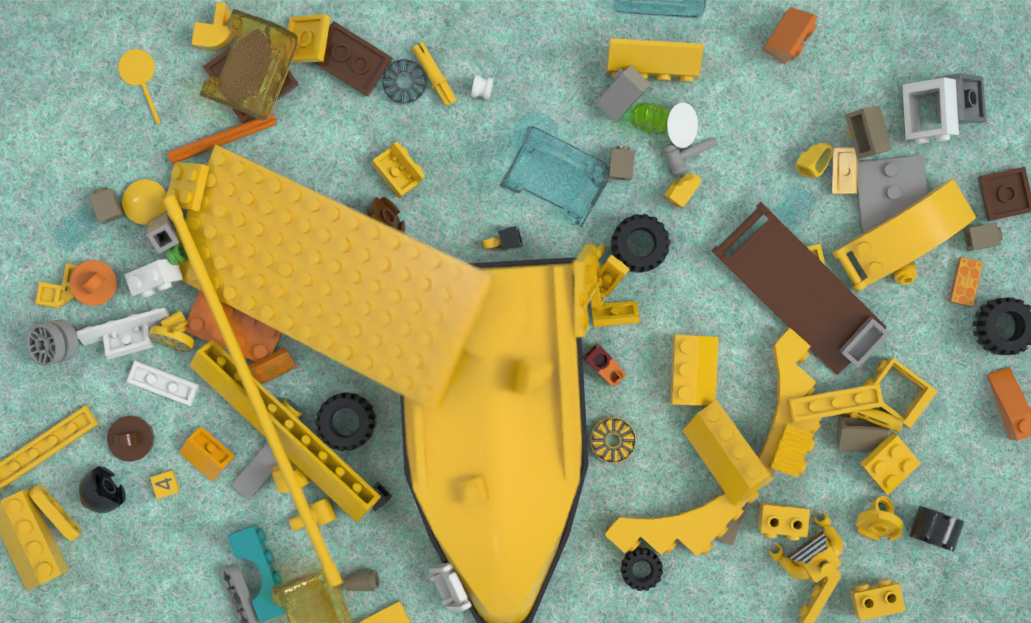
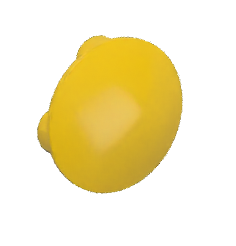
(143, 201)

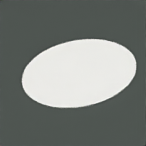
(682, 125)

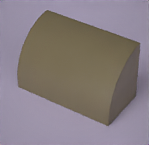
(868, 131)
(859, 434)

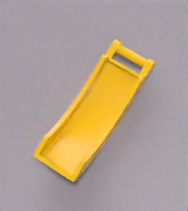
(907, 234)

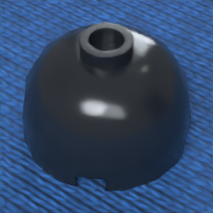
(100, 492)

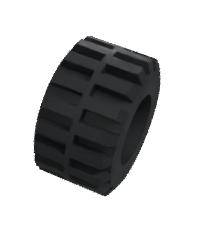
(659, 236)
(987, 320)
(325, 421)

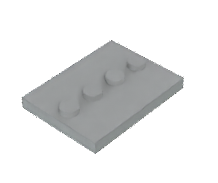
(888, 188)

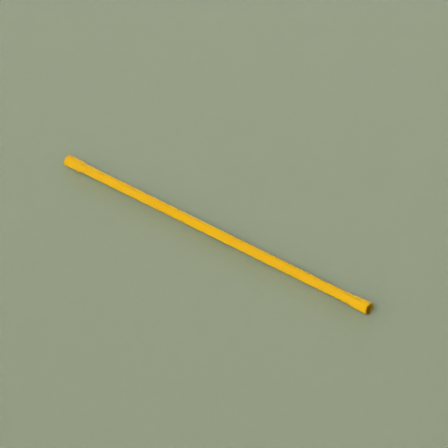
(328, 566)

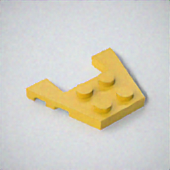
(586, 287)

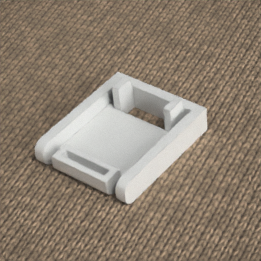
(449, 587)

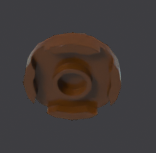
(386, 213)
(130, 438)

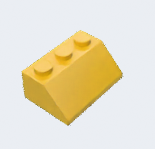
(694, 370)

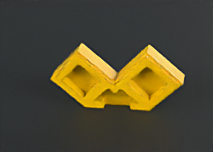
(56, 295)

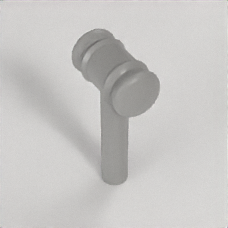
(676, 158)

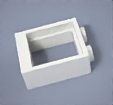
(948, 107)

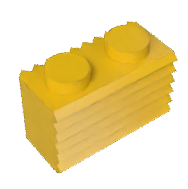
(792, 450)

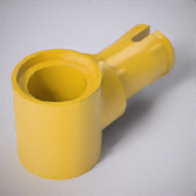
(321, 511)

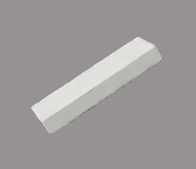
(162, 383)

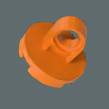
(93, 282)

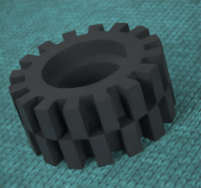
(641, 583)

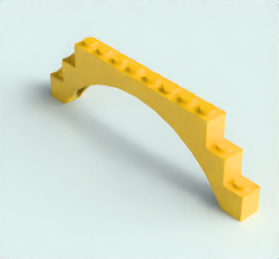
(702, 524)

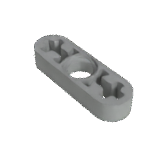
(238, 594)

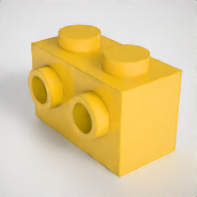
(784, 517)
(877, 599)

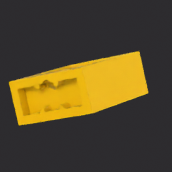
(920, 401)

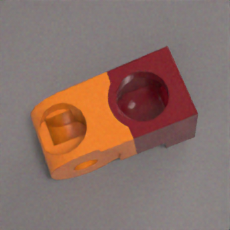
(604, 365)

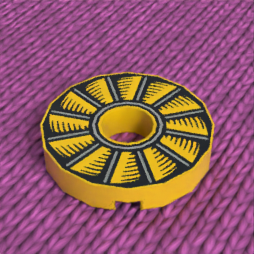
(173, 340)
(603, 430)

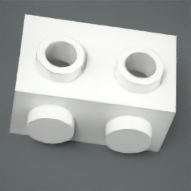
(153, 277)

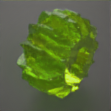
(650, 118)

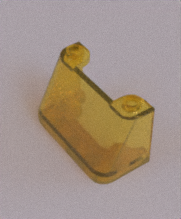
(253, 66)
(311, 600)

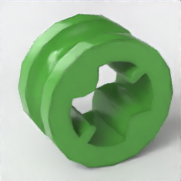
(176, 254)

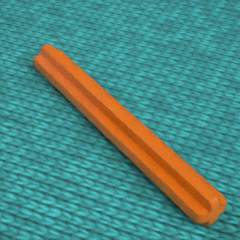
(220, 139)

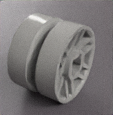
(52, 342)

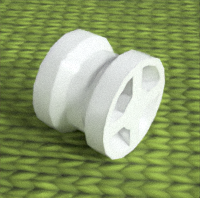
(482, 87)

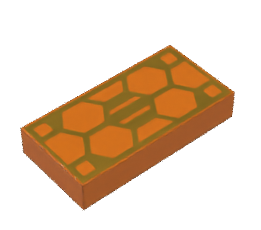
(966, 281)
(272, 366)

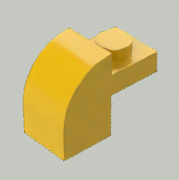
(215, 35)

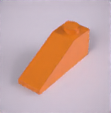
(1011, 404)

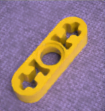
(55, 512)

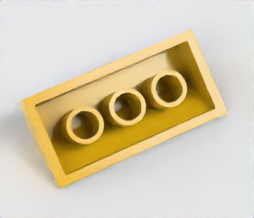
(656, 59)
(726, 453)
(29, 540)

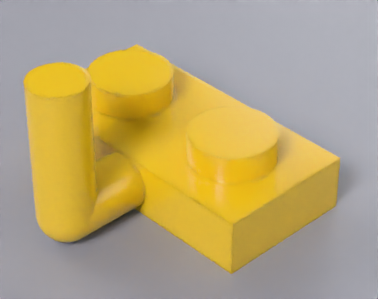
(611, 272)

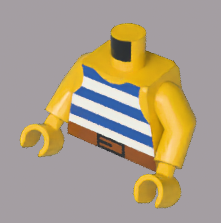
(814, 558)

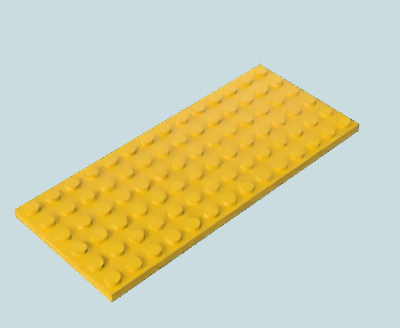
(334, 277)

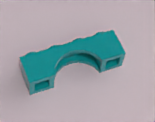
(250, 545)

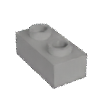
(864, 342)

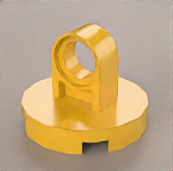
(878, 523)

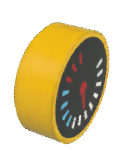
(292, 407)

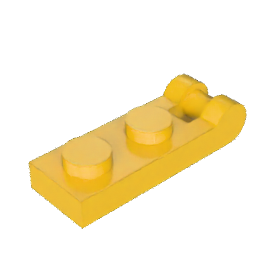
(819, 594)

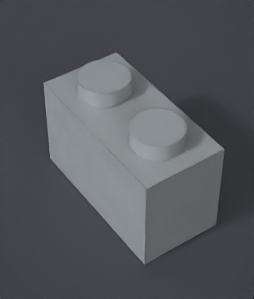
(623, 93)

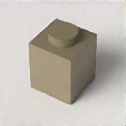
(621, 163)
(106, 205)
(982, 237)

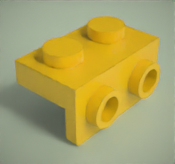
(398, 169)

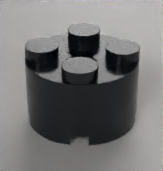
(936, 528)

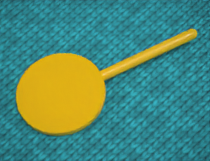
(136, 69)

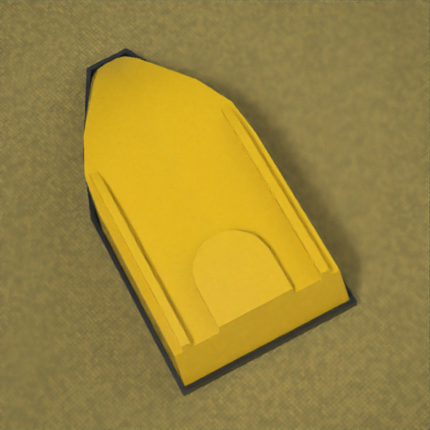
(521, 444)

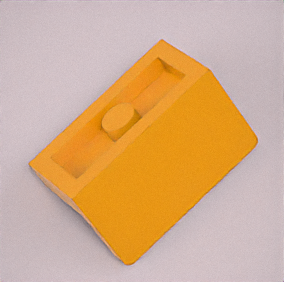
(206, 453)

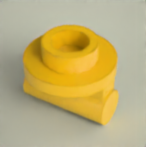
(906, 274)
(175, 322)

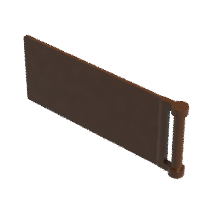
(796, 286)

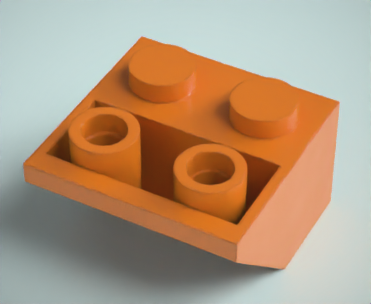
(787, 37)

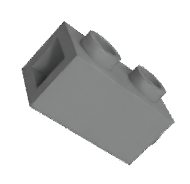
(161, 233)

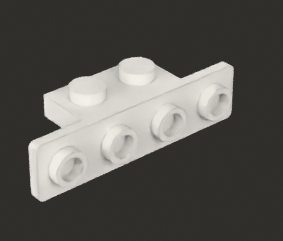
(124, 335)

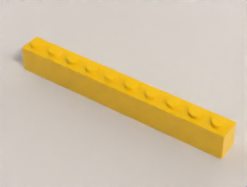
(299, 443)

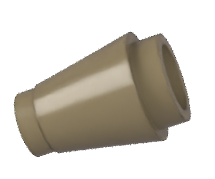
(363, 581)

